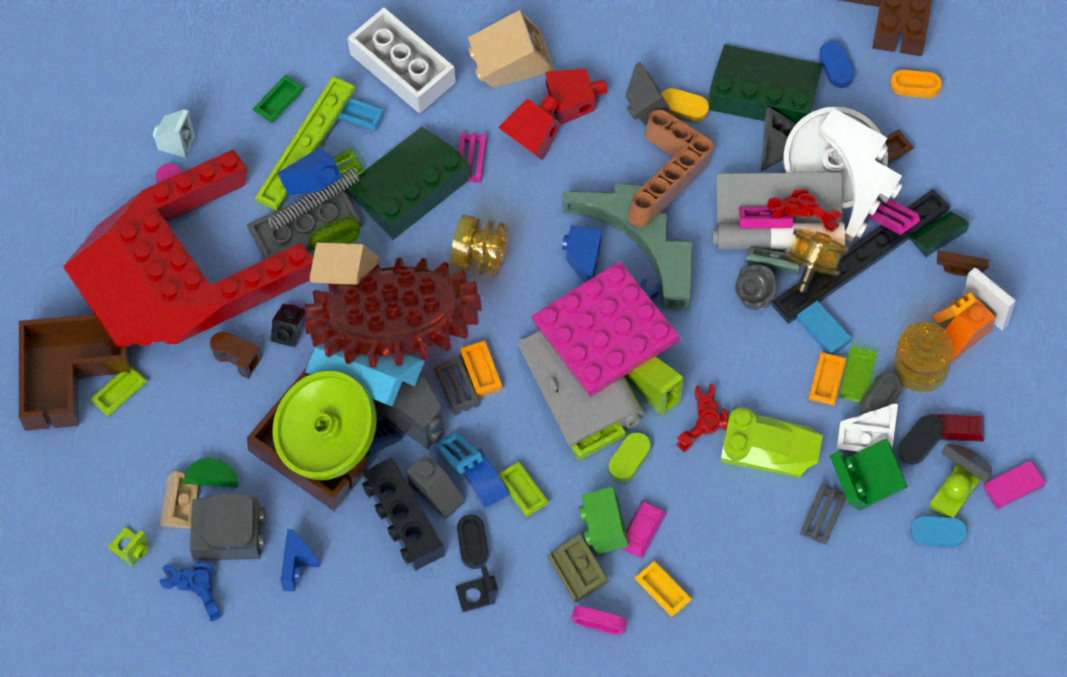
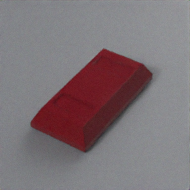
(962, 427)

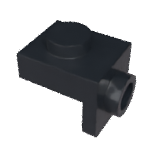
(287, 324)

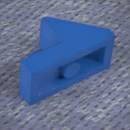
(295, 555)

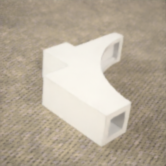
(869, 179)

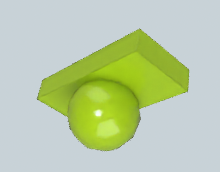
(954, 492)

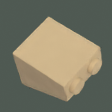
(510, 51)

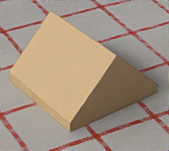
(342, 263)

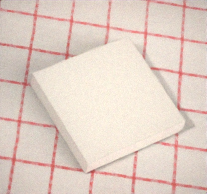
(991, 296)

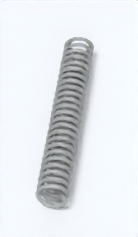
(313, 200)

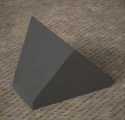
(774, 137)

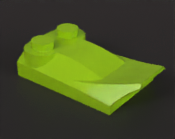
(770, 444)

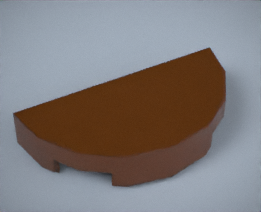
(960, 264)

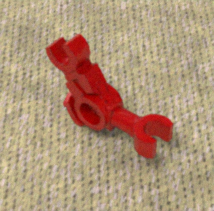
(805, 205)
(708, 419)

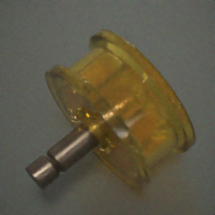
(815, 252)

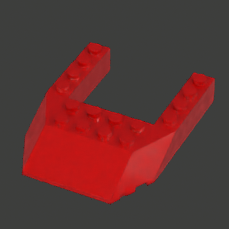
(146, 281)

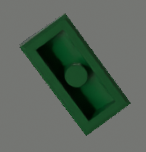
(939, 233)

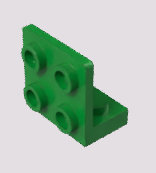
(869, 474)

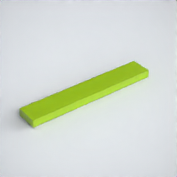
(307, 139)

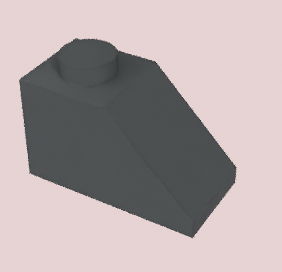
(644, 95)
(434, 486)

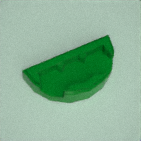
(210, 473)

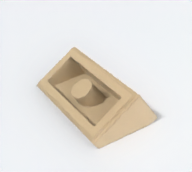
(178, 502)

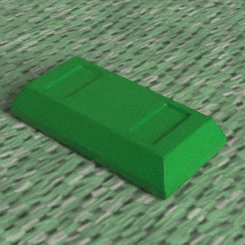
(278, 99)

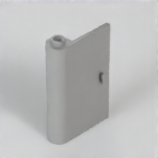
(572, 407)

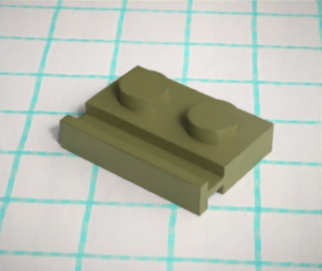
(578, 568)

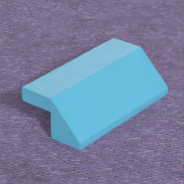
(380, 381)

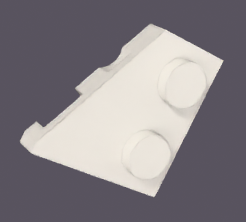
(867, 429)

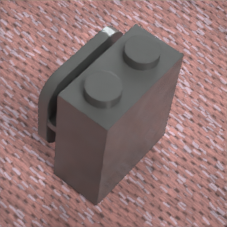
(227, 527)

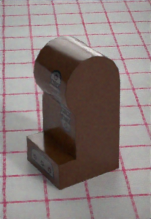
(236, 351)

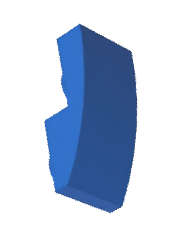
(485, 481)

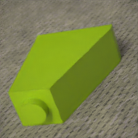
(657, 384)

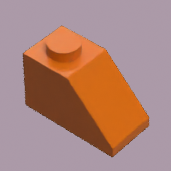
(970, 327)

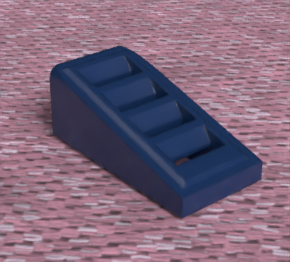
(384, 436)

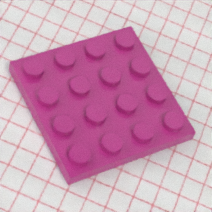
(605, 328)

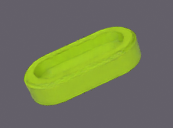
(629, 457)

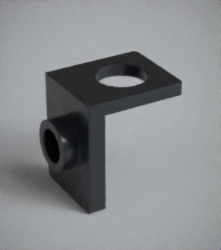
(485, 586)

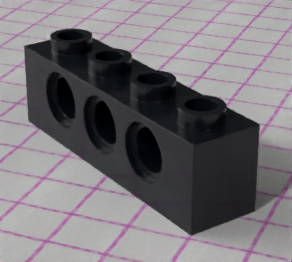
(388, 477)

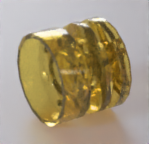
(474, 244)
(923, 356)

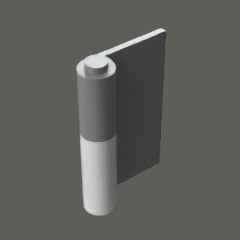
(755, 190)

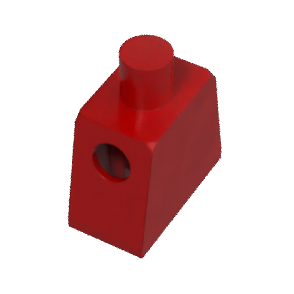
(573, 92)
(533, 125)

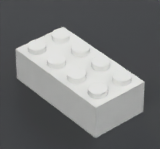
(401, 60)

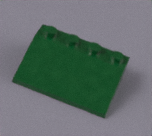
(754, 80)
(410, 181)

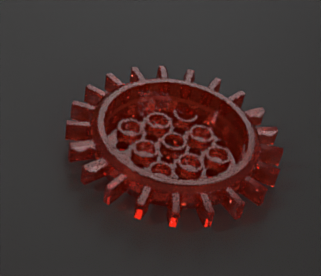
(393, 312)

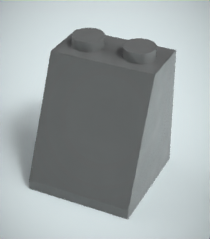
(415, 412)

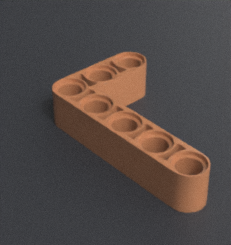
(690, 158)

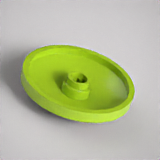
(324, 425)

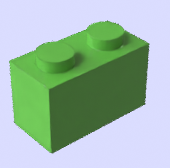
(604, 521)

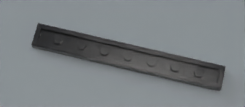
(859, 258)

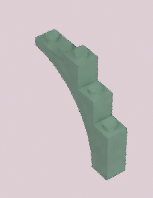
(669, 258)

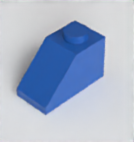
(310, 173)
(583, 250)

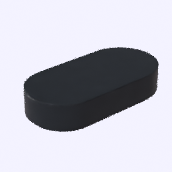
(921, 439)
(472, 541)

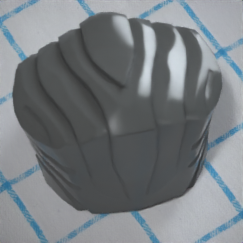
(756, 286)

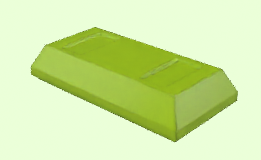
(118, 391)
(523, 489)

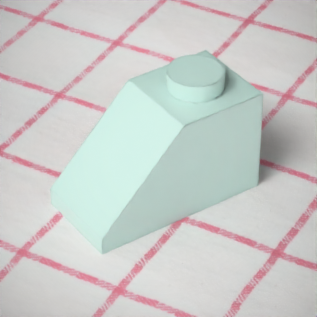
(175, 133)

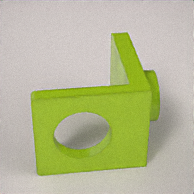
(135, 549)

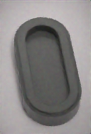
(881, 392)

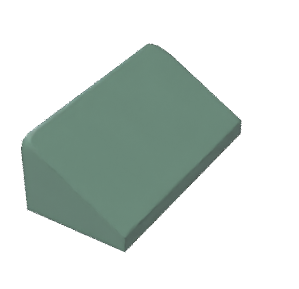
(773, 260)

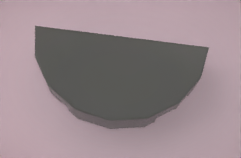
(968, 460)

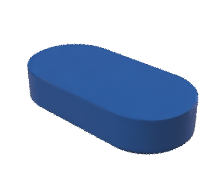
(836, 64)

